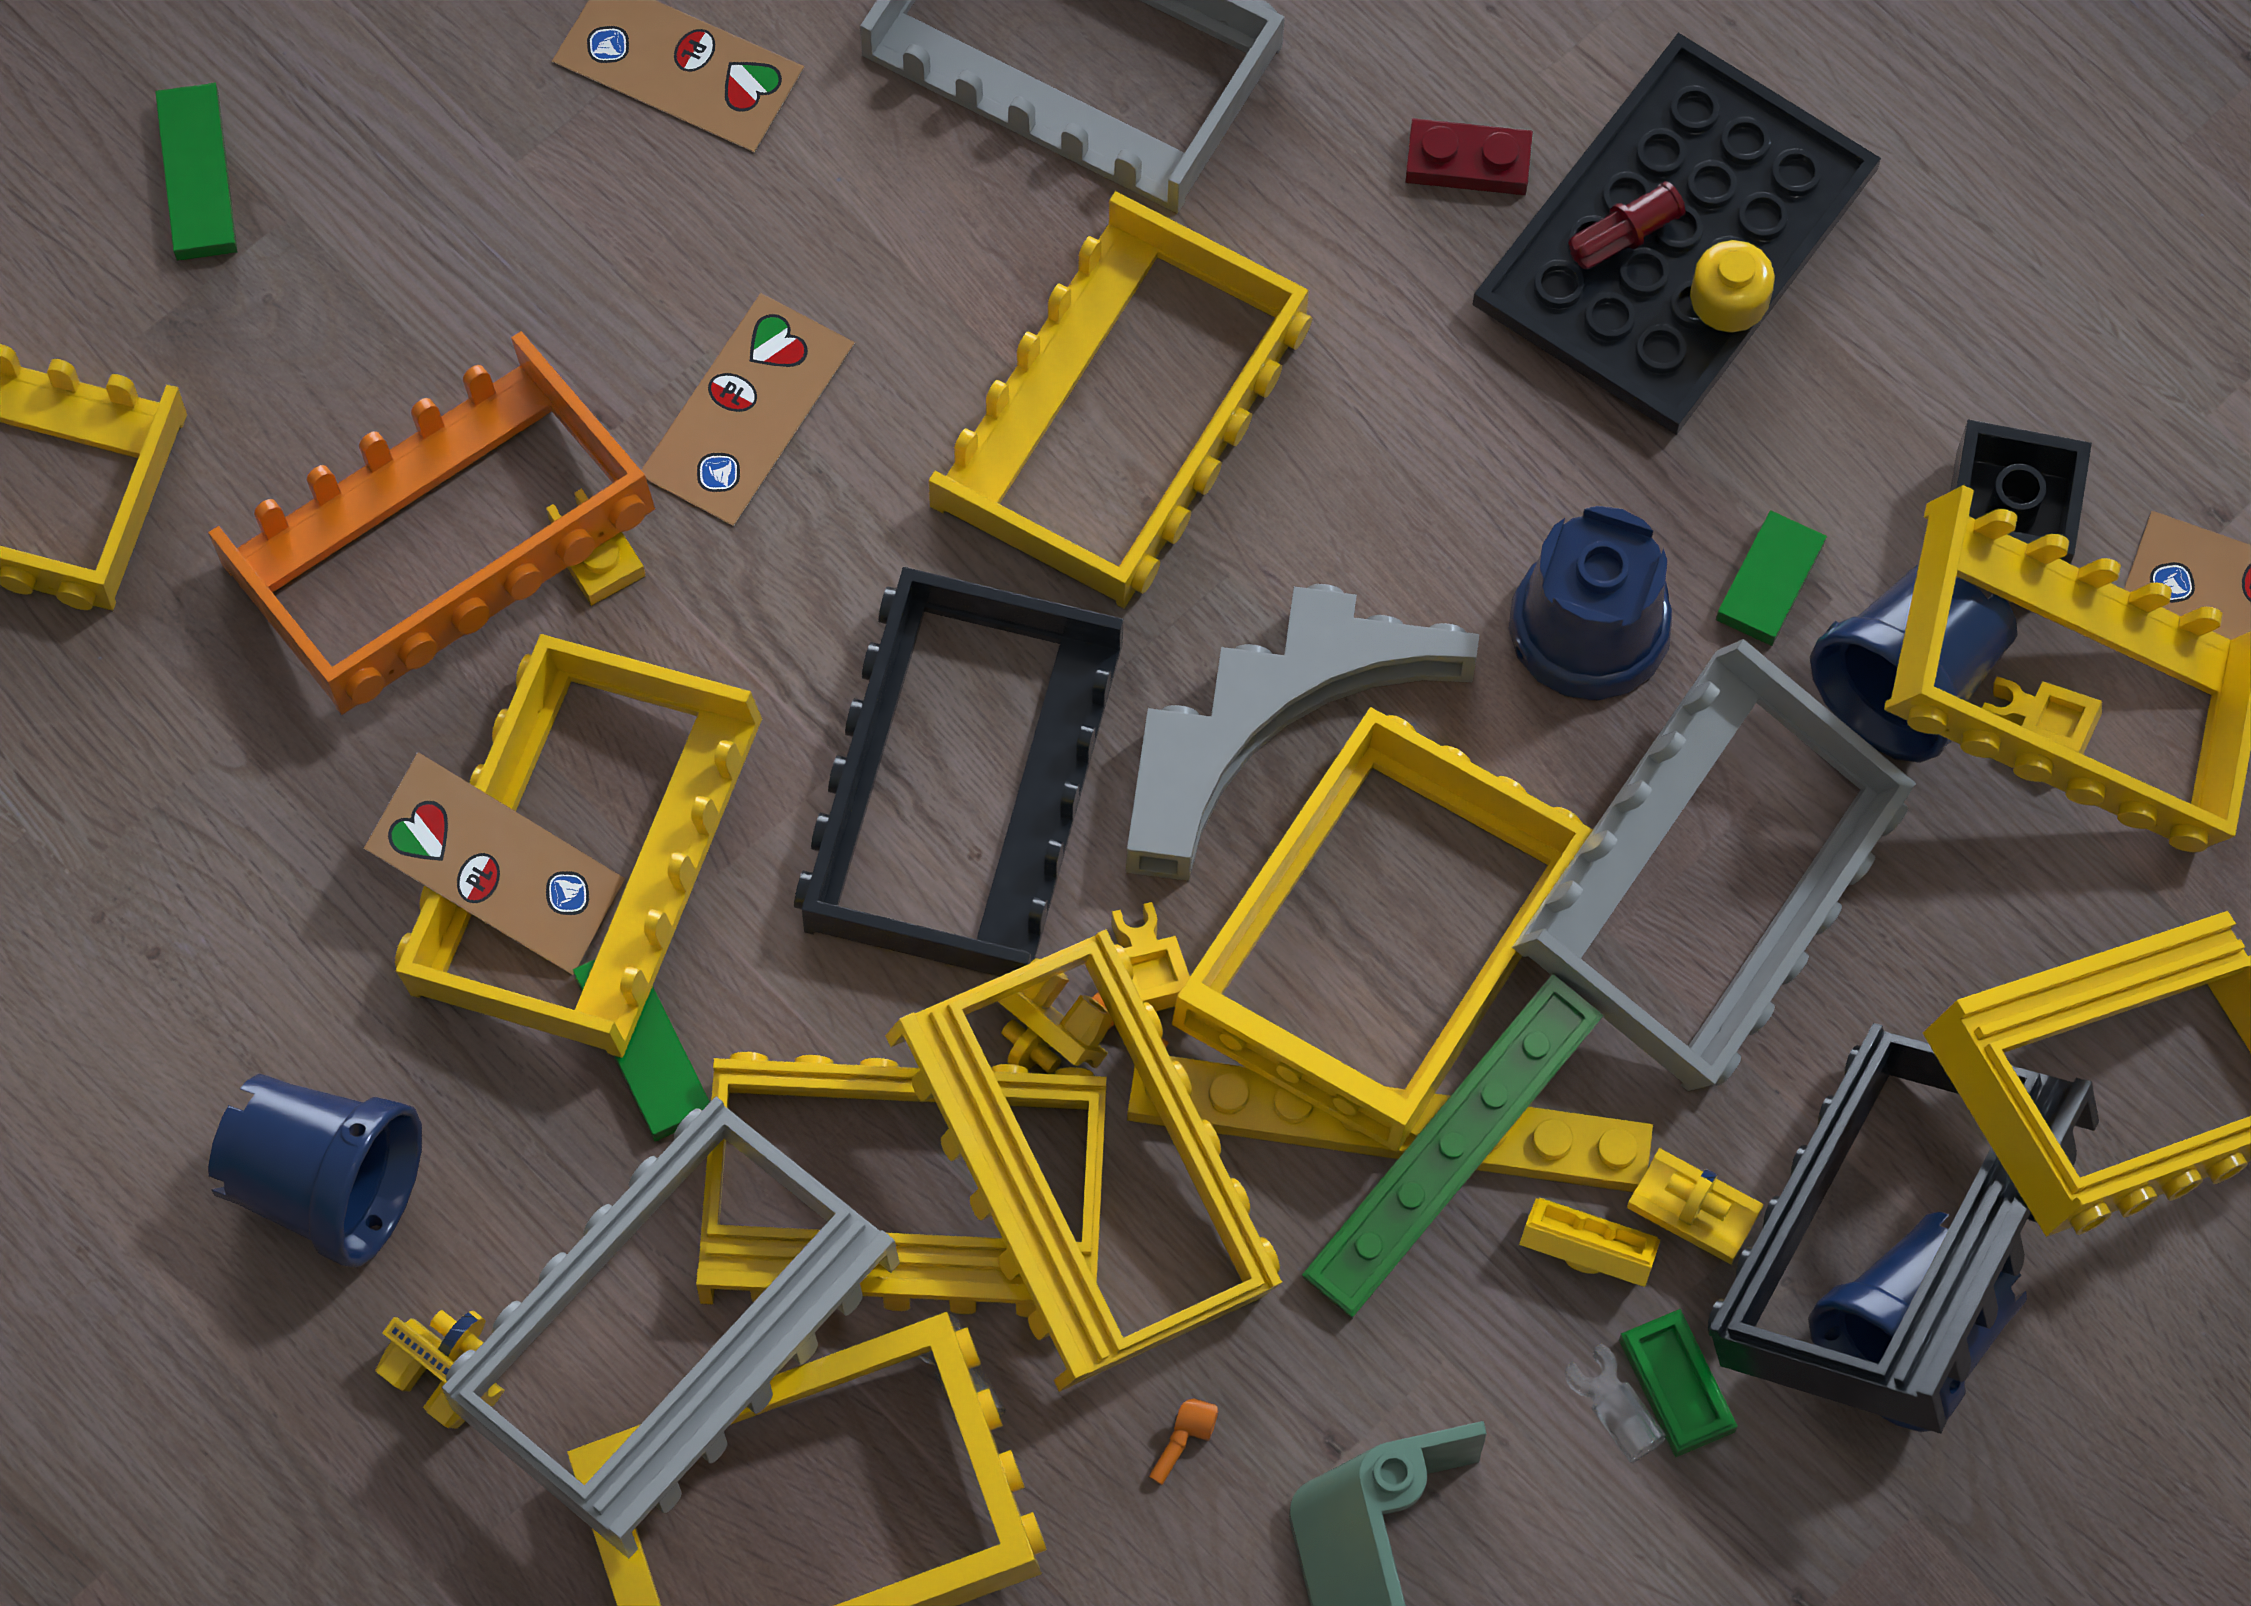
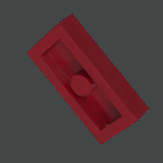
(1469, 156)

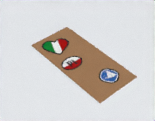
(680, 67)
(746, 409)
(2199, 568)
(494, 863)

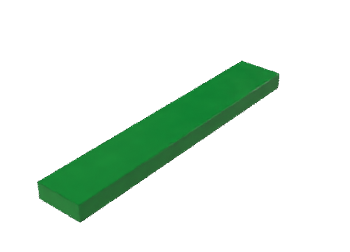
(1452, 1146)

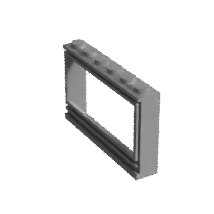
(1065, 122)
(1644, 814)
(730, 1374)

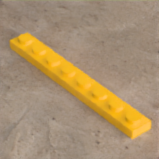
(1538, 1146)

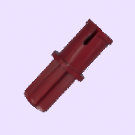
(1626, 226)

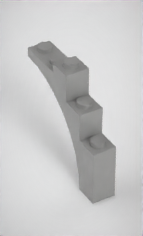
(1257, 694)

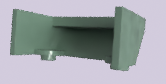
(1341, 1513)

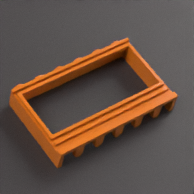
(403, 475)

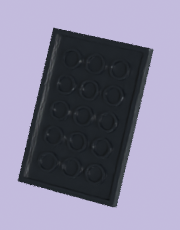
(1746, 174)

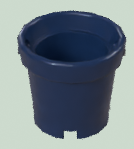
(1594, 606)
(1860, 657)
(319, 1164)
(1865, 1314)

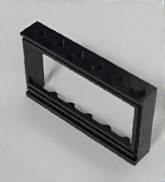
(1047, 791)
(1957, 1283)

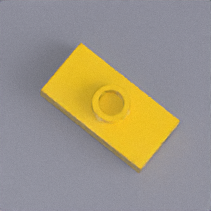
(1590, 1242)

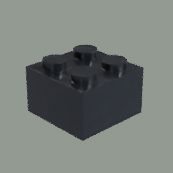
(2027, 474)

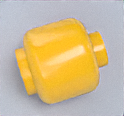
(1732, 286)

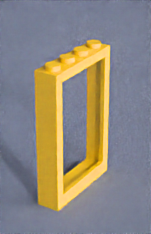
(1452, 782)
(976, 1415)

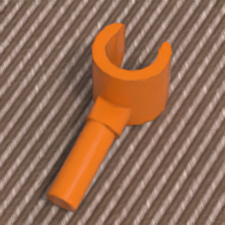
(1194, 1419)

